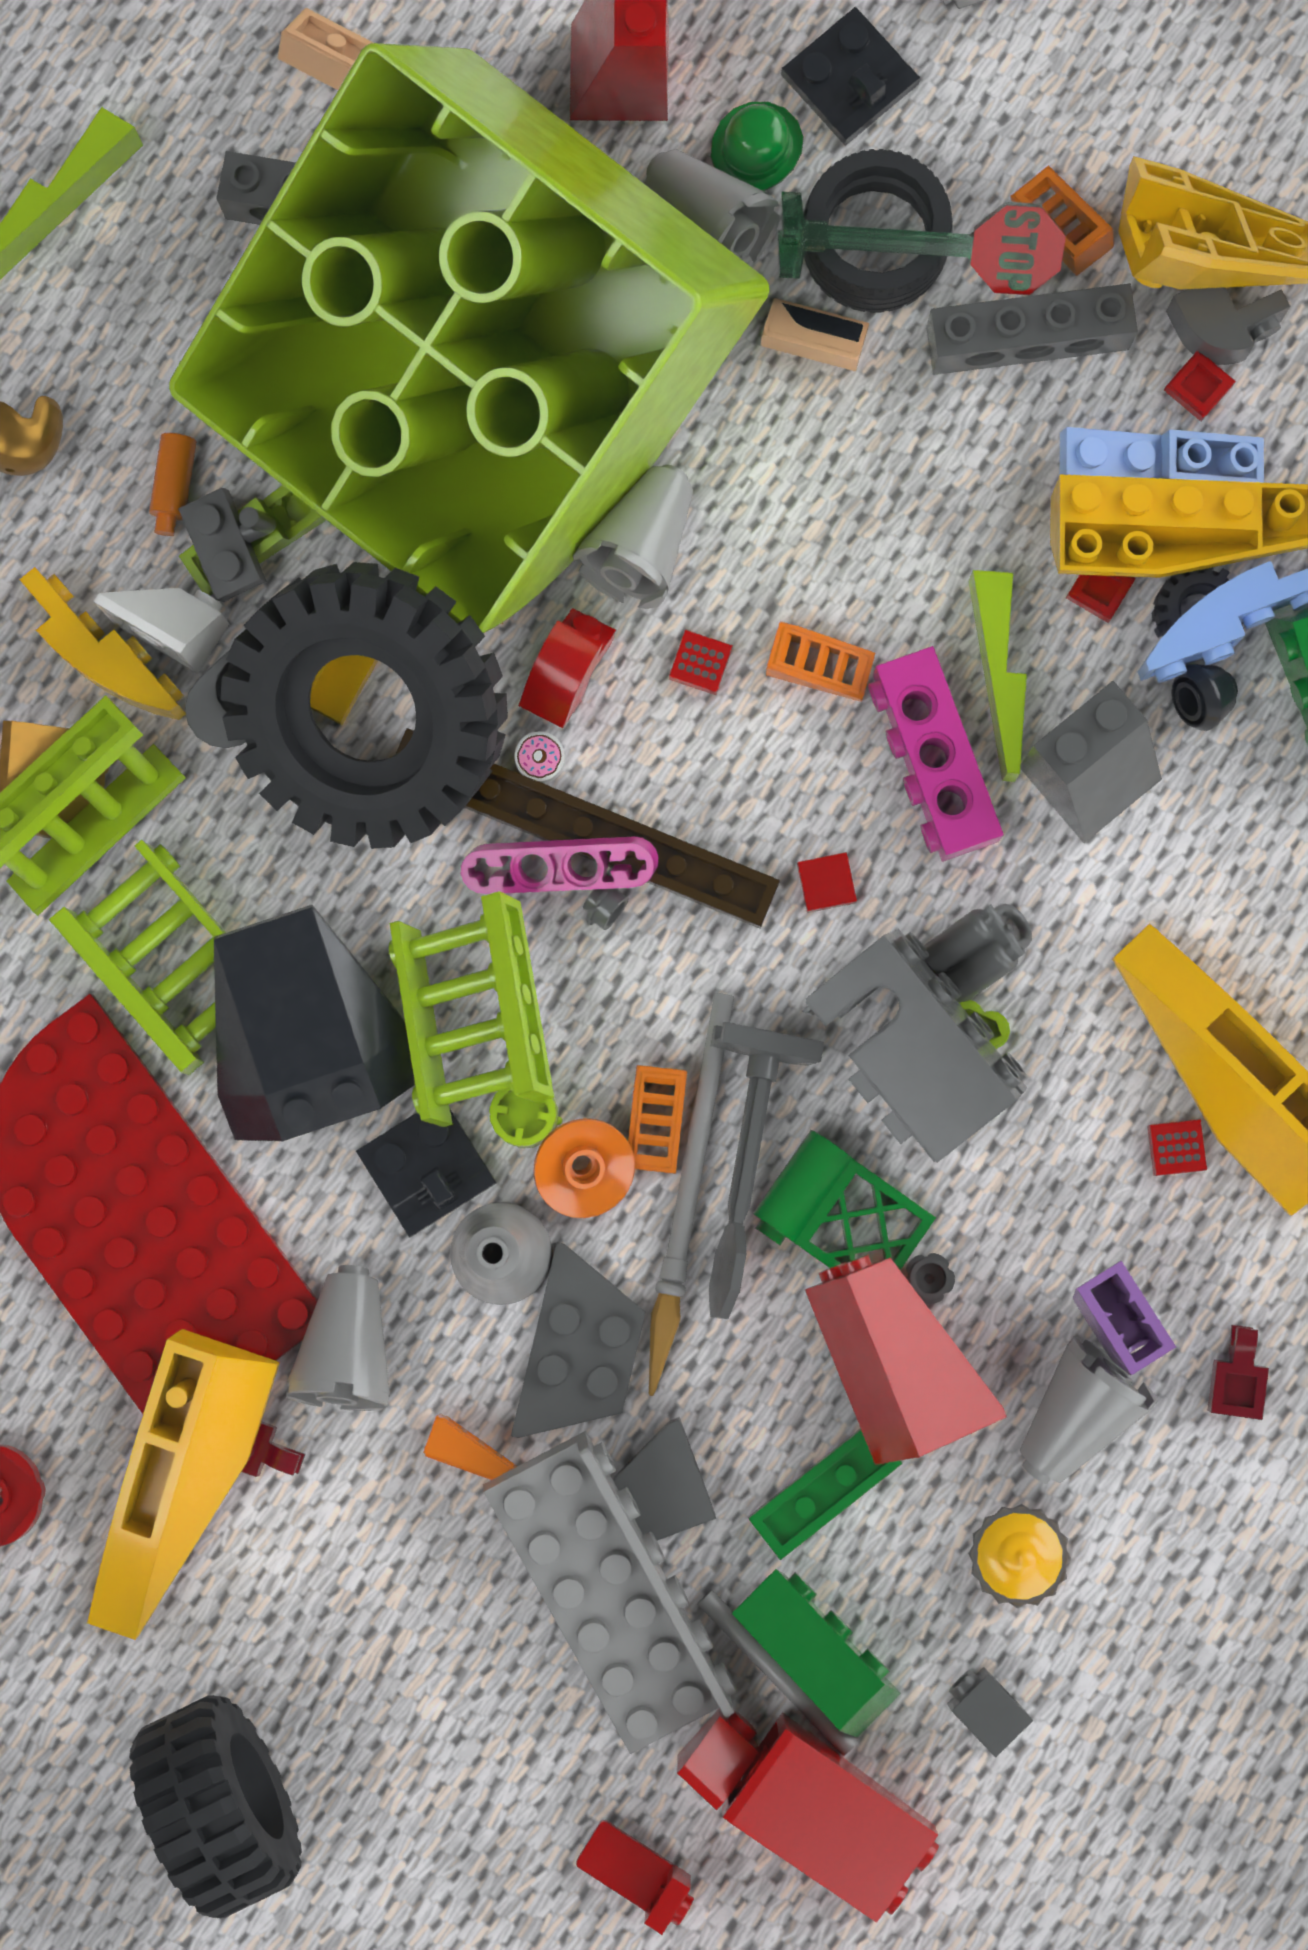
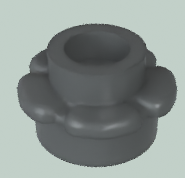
(604, 906)
(943, 1277)

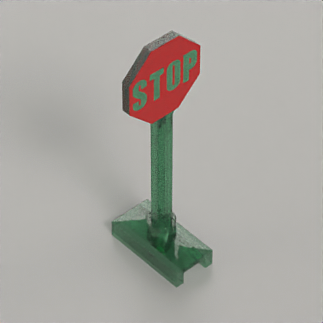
(1009, 249)

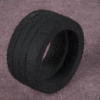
(885, 173)

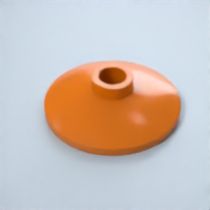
(596, 1187)

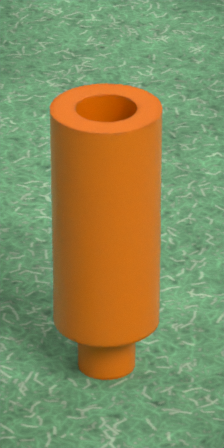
(171, 480)

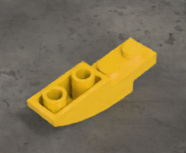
(108, 663)

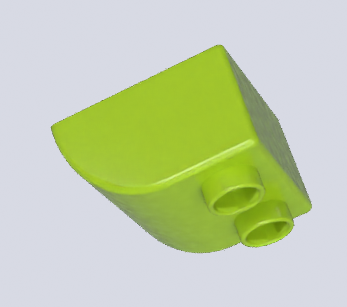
(463, 328)

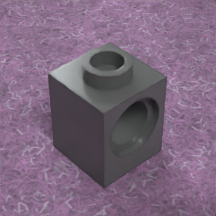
(988, 1710)

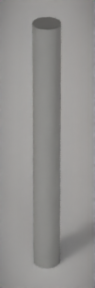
(722, 1616)

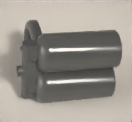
(979, 948)

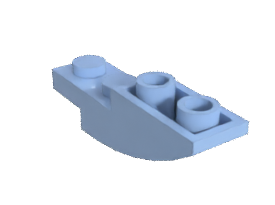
(1165, 456)
(1214, 622)

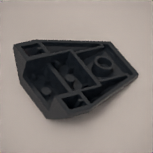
(301, 1030)

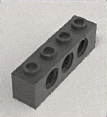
(1031, 329)

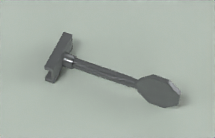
(764, 1052)

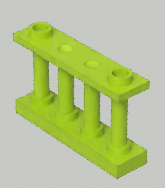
(56, 779)
(116, 967)
(516, 1022)

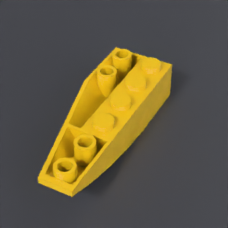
(1171, 524)
(1229, 1063)
(179, 1472)

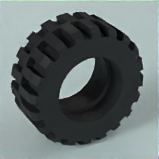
(215, 1807)

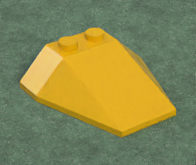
(1205, 235)

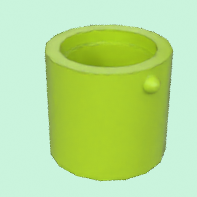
(522, 1120)

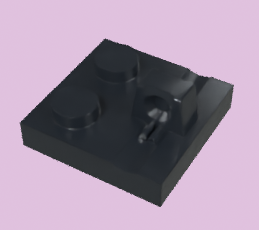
(850, 76)
(425, 1170)

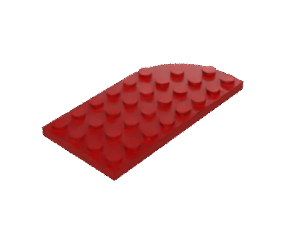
(133, 1207)

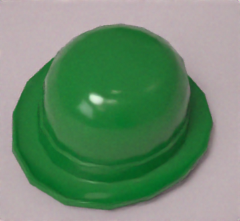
(757, 144)

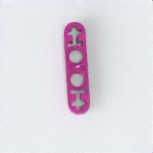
(558, 859)

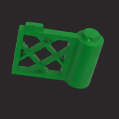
(812, 1186)

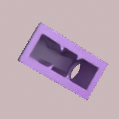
(1122, 1319)

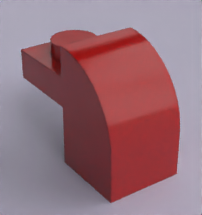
(565, 667)

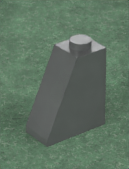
(667, 1484)

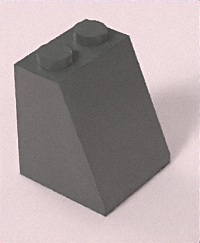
(1095, 762)

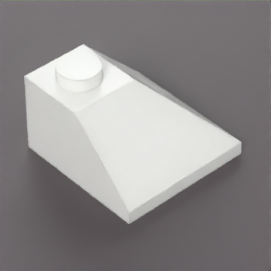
(169, 621)

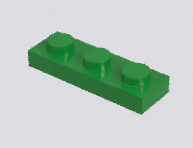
(819, 1495)

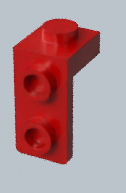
(637, 1875)

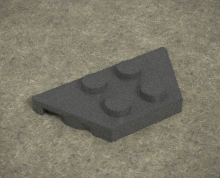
(579, 1349)

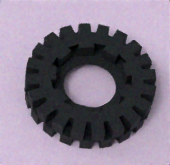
(414, 636)

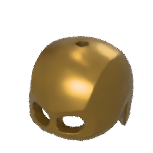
(29, 442)

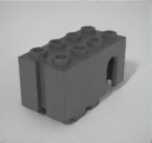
(931, 1058)

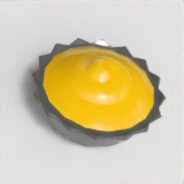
(1019, 1556)

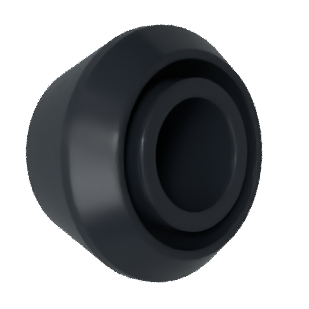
(1204, 695)

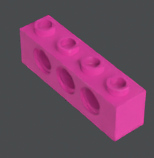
(922, 678)

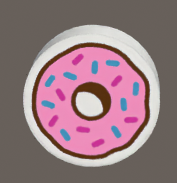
(540, 757)

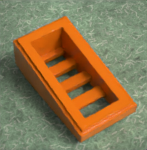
(1092, 234)
(796, 674)
(663, 1076)
(460, 1448)

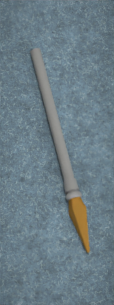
(666, 1311)

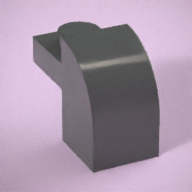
(1213, 326)

